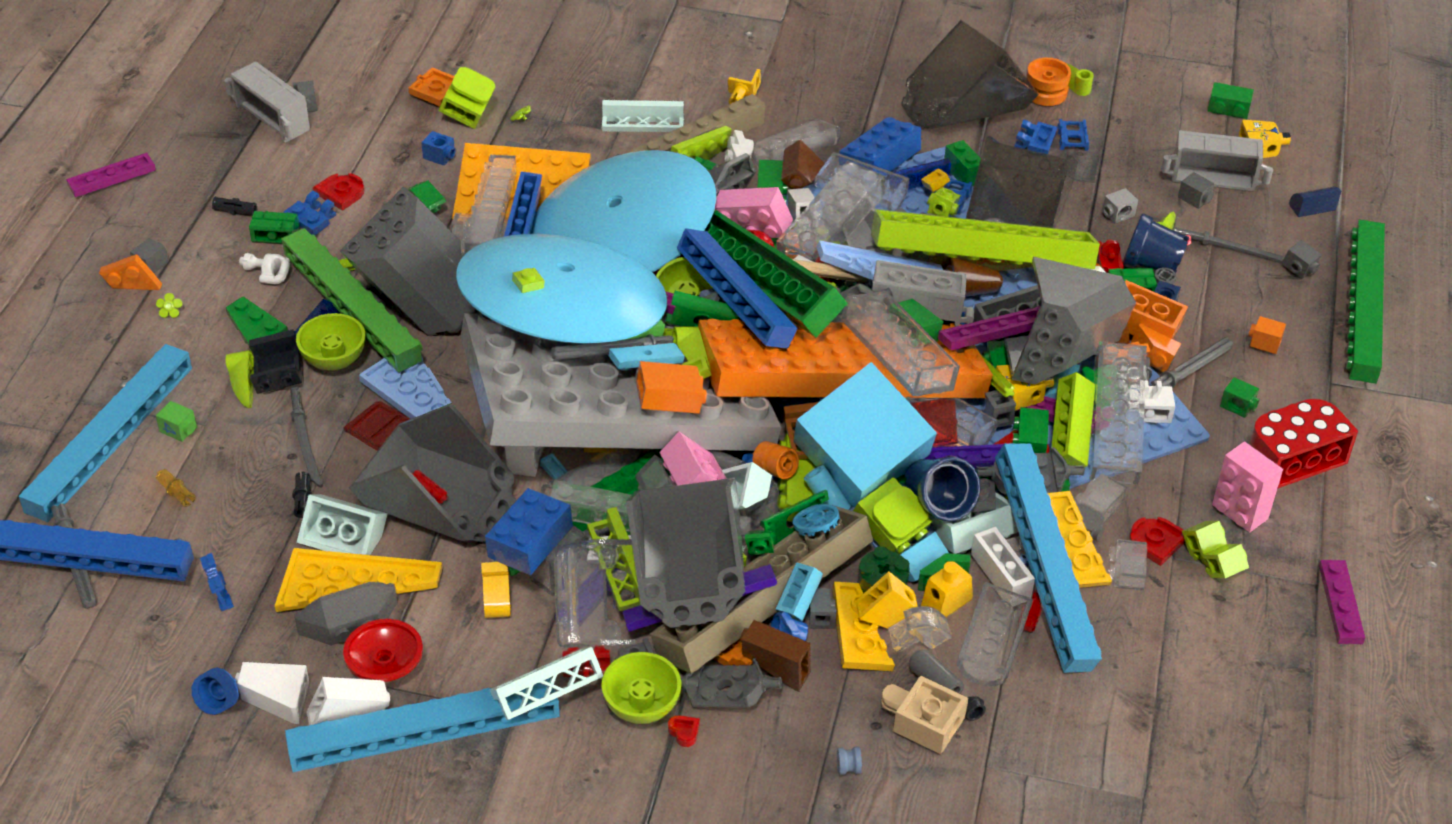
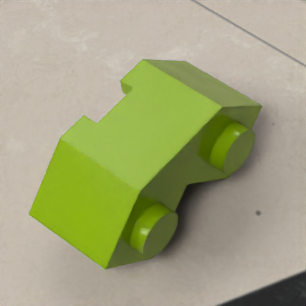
(1208, 543)

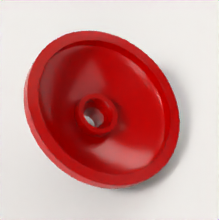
(383, 650)

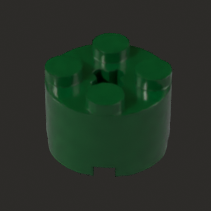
(878, 563)

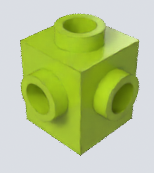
(943, 203)

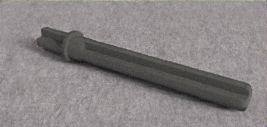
(599, 349)
(1171, 377)
(80, 576)

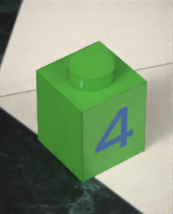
(176, 421)

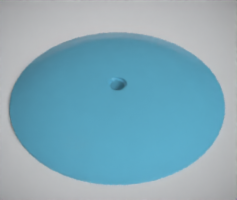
(632, 204)
(586, 294)

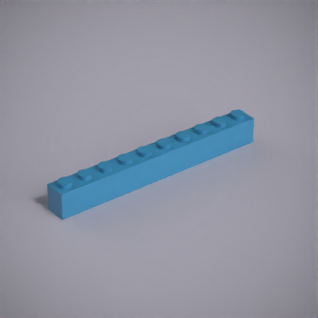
(105, 432)
(1048, 559)
(409, 727)

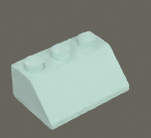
(751, 483)
(340, 526)
(959, 534)

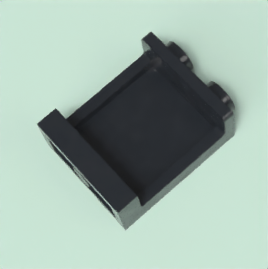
(275, 361)

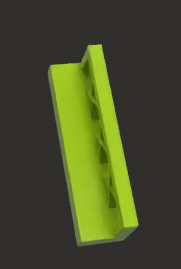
(618, 531)

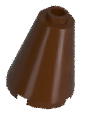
(978, 279)

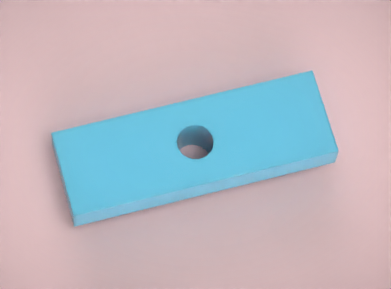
(630, 357)

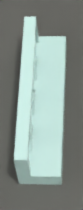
(643, 113)
(538, 675)

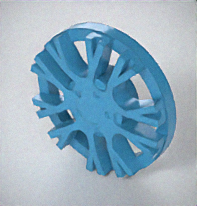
(816, 519)

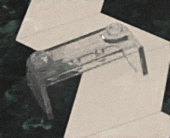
(583, 594)

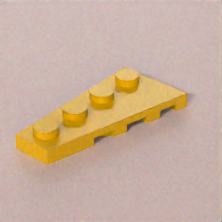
(1085, 560)
(858, 639)

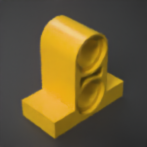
(496, 590)

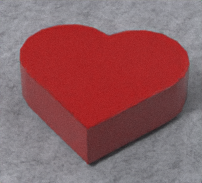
(684, 729)

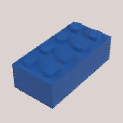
(886, 144)

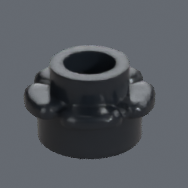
(975, 708)

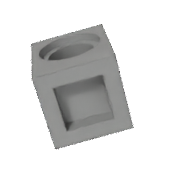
(1120, 206)

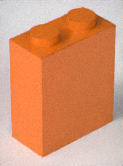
(670, 387)

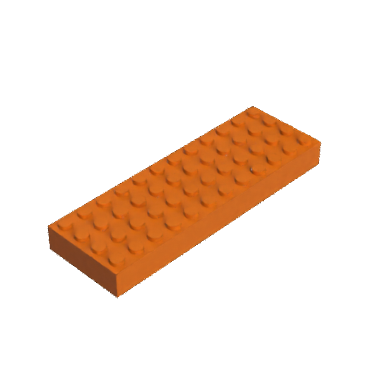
(813, 365)

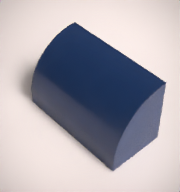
(1315, 201)

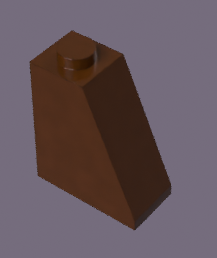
(800, 165)
(778, 653)

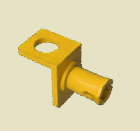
(741, 88)

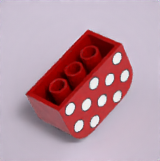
(1304, 439)

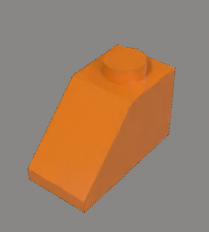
(1161, 347)

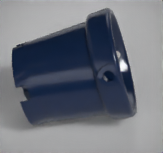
(1154, 246)
(944, 486)

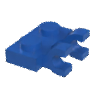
(1041, 138)
(309, 217)

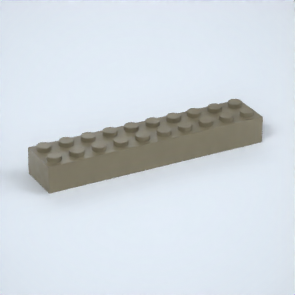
(697, 644)

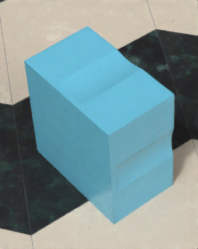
(864, 434)

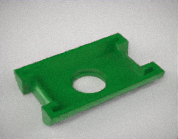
(691, 306)
(778, 520)

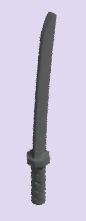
(1205, 238)
(298, 416)

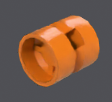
(776, 459)

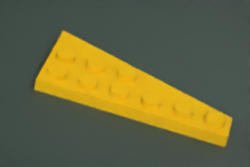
(326, 572)

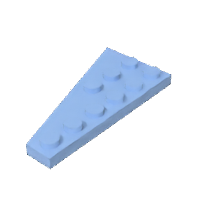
(861, 260)
(410, 391)

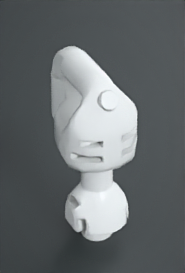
(269, 267)

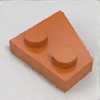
(130, 274)

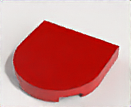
(341, 189)
(1161, 536)

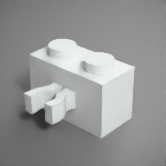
(1158, 403)

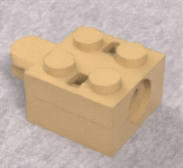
(926, 713)

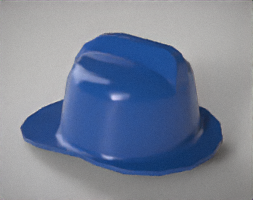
(215, 691)

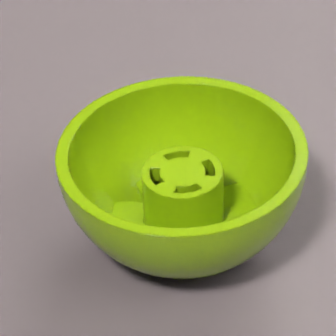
(682, 277)
(331, 341)
(641, 687)

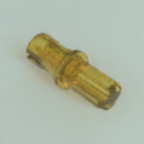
(175, 487)

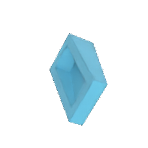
(552, 466)

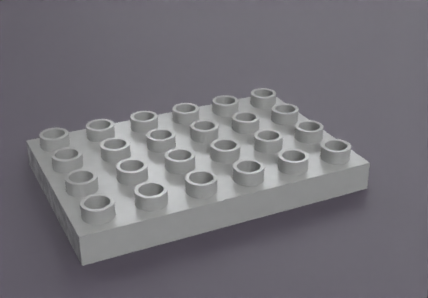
(590, 401)

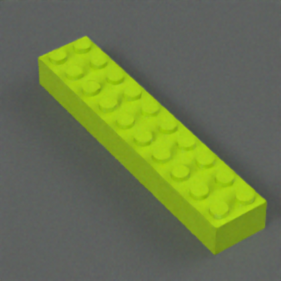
(982, 239)

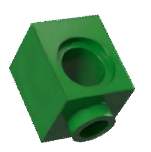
(1240, 397)

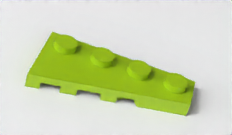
(704, 145)

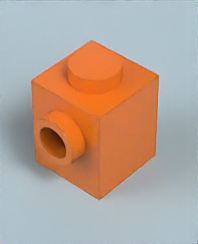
(1267, 334)

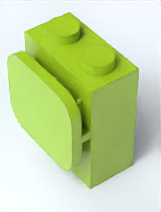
(467, 97)
(894, 516)

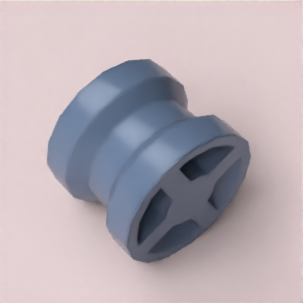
(849, 760)

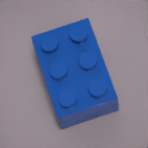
(529, 531)

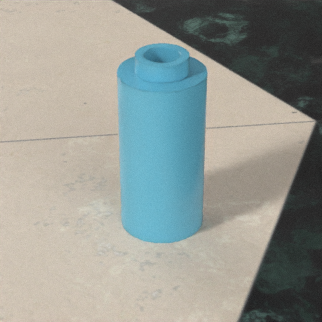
(820, 479)

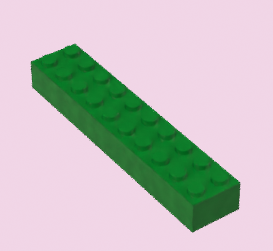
(792, 288)

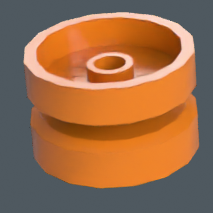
(1050, 80)

